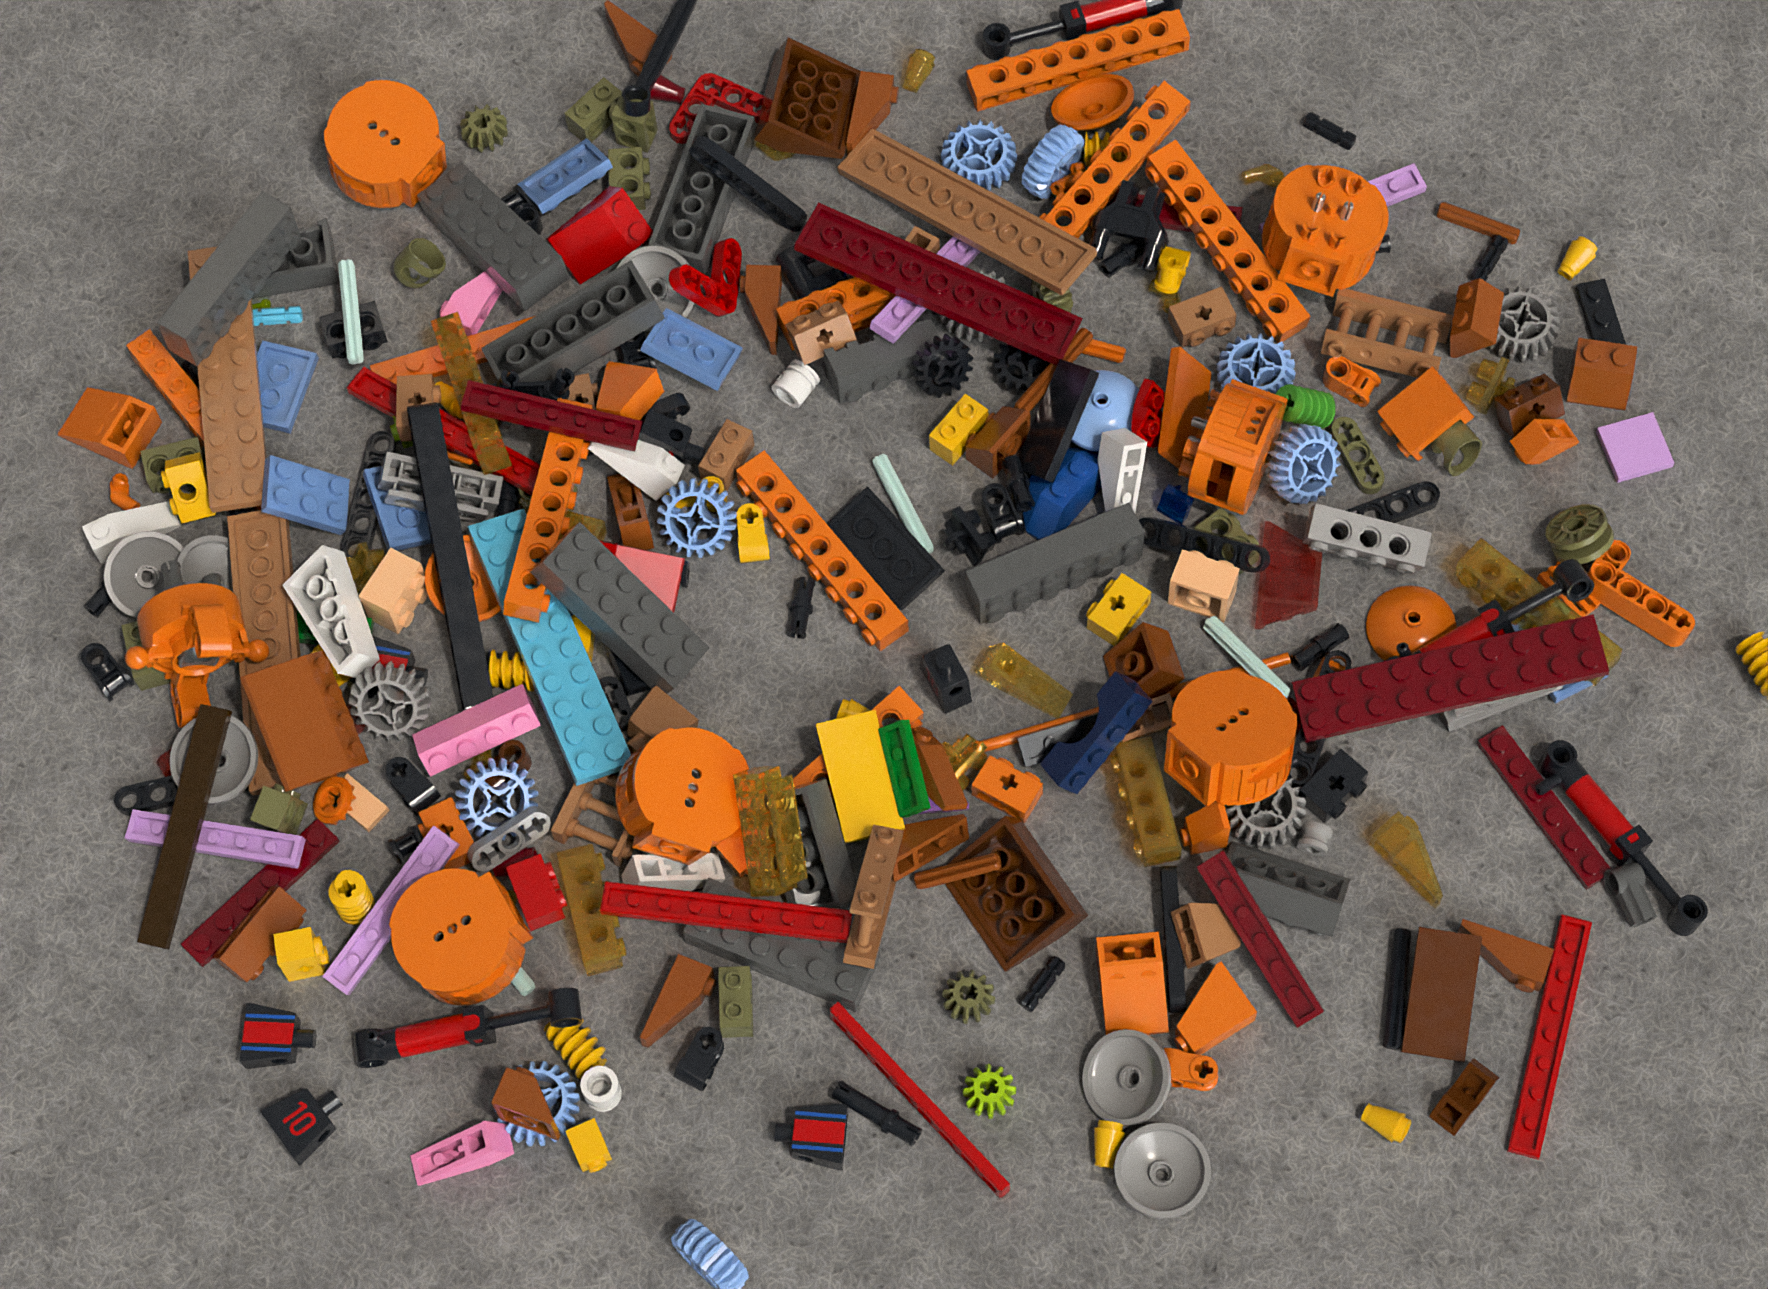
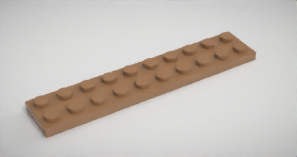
(967, 211)
(232, 411)
(259, 569)

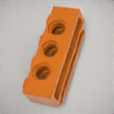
(857, 297)

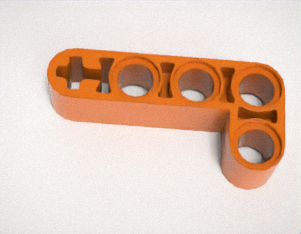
(1667, 622)

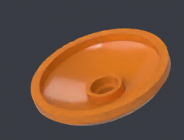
(1093, 102)
(484, 596)
(1389, 622)

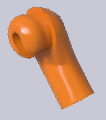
(1064, 183)
(120, 493)

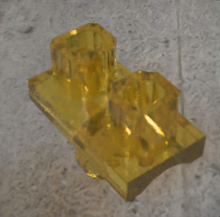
(1494, 373)
(364, 564)
(965, 754)

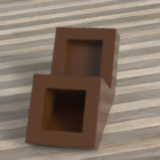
(1464, 1097)

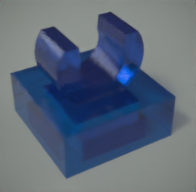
(1175, 503)

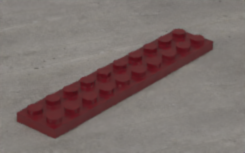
(938, 284)
(1450, 678)

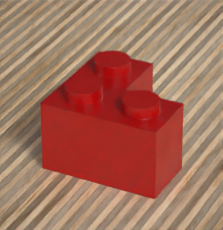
(535, 889)

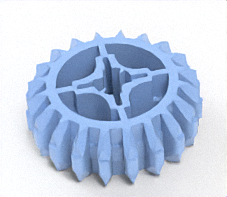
(981, 147)
(1052, 160)
(1278, 370)
(1303, 464)
(684, 515)
(486, 809)
(563, 1090)
(709, 1256)

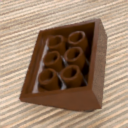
(807, 102)
(1020, 904)

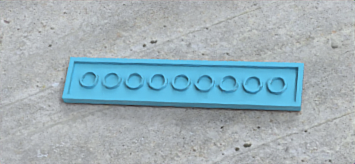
(554, 661)

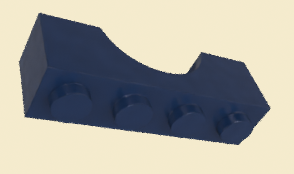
(1120, 707)

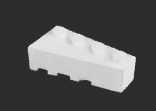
(333, 611)

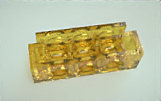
(1139, 758)
(755, 821)
(576, 867)

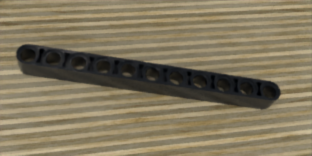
(449, 554)

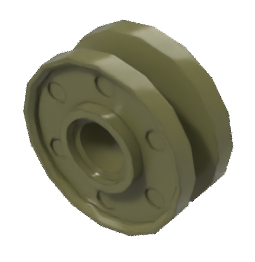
(1580, 533)

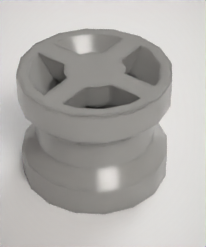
(1315, 838)

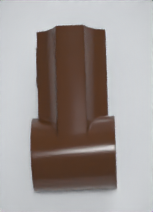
(506, 751)

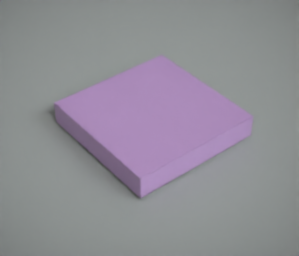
(1635, 447)

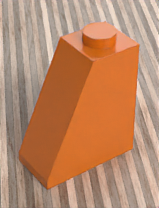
(628, 390)
(1214, 1013)

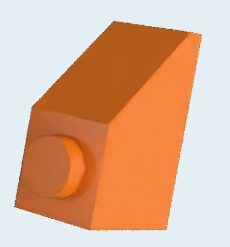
(1543, 440)
(1206, 829)

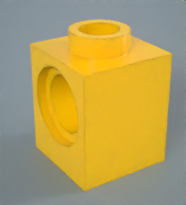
(589, 1146)

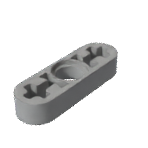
(522, 819)

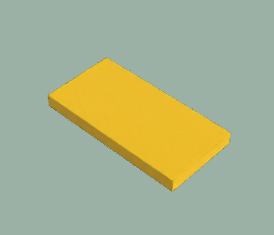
(858, 775)

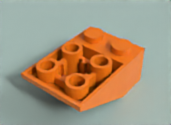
(112, 425)
(1132, 983)

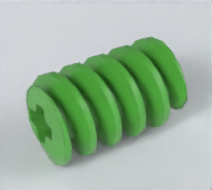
(1307, 406)

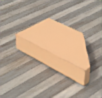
(366, 807)

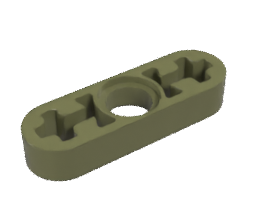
(1361, 444)

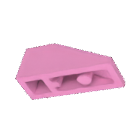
(473, 302)
(463, 1152)

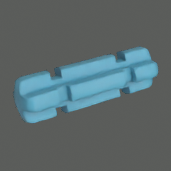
(277, 315)

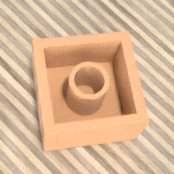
(1203, 585)
(394, 591)

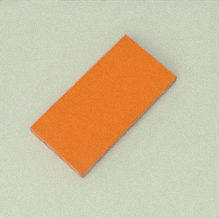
(1184, 398)

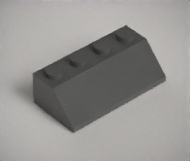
(826, 857)
(1291, 889)

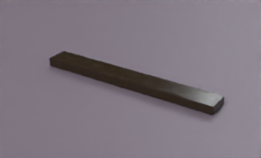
(184, 826)

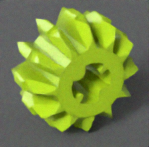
(993, 1101)

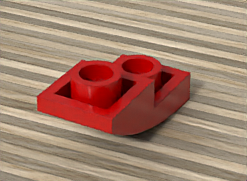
(1147, 405)

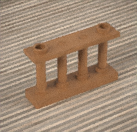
(1390, 315)
(582, 799)
(873, 896)

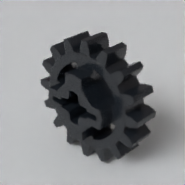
(942, 365)
(1011, 369)

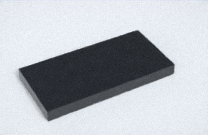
(1057, 419)
(885, 548)

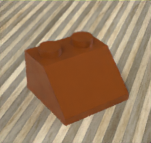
(1475, 317)
(1601, 373)
(1000, 437)
(1148, 659)
(523, 1103)

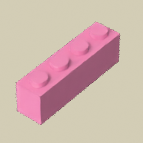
(476, 730)

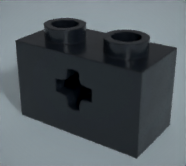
(1340, 771)

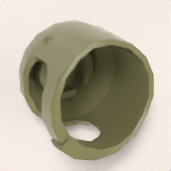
(416, 251)
(1455, 438)

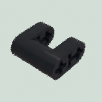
(800, 277)

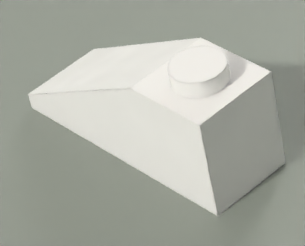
(1121, 467)
(647, 468)
(112, 528)
(670, 874)

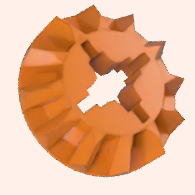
(325, 799)

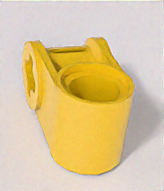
(1171, 269)
(751, 537)

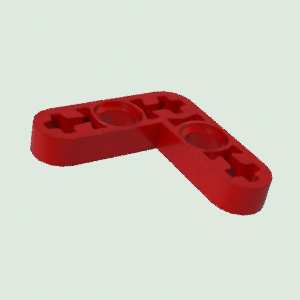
(700, 96)
(719, 296)

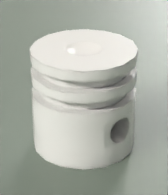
(795, 383)
(601, 1088)

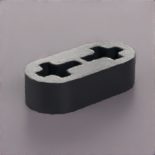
(621, 700)

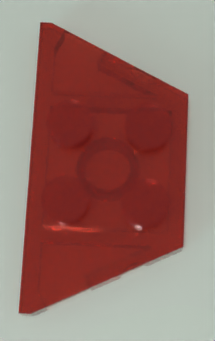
(1290, 580)

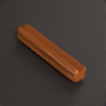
(1477, 222)
(957, 871)

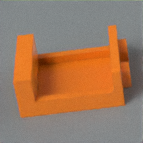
(1423, 413)

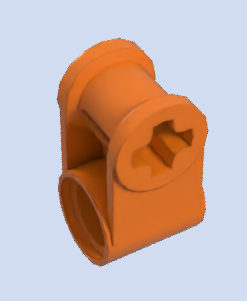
(1352, 381)
(1186, 1069)

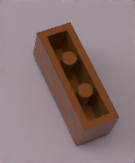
(254, 939)

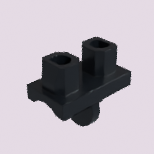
(965, 537)

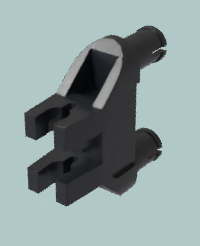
(1132, 222)
(548, 389)

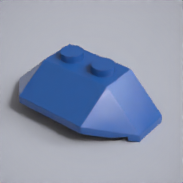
(1066, 497)

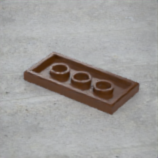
(1441, 994)

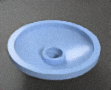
(1112, 415)

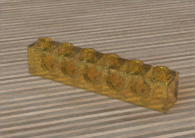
(463, 367)
(1510, 578)

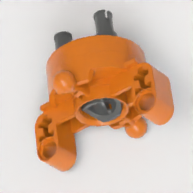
(191, 634)

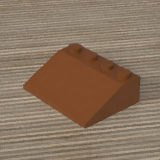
(304, 720)

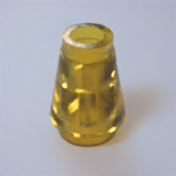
(918, 69)

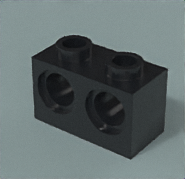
(371, 339)

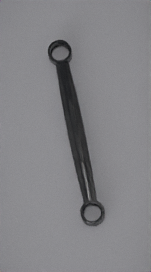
(657, 59)

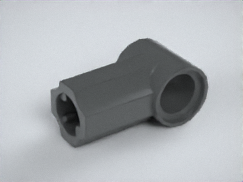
(1628, 886)

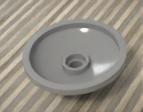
(654, 266)
(206, 557)
(129, 560)
(240, 756)
(1110, 1076)
(1164, 1149)

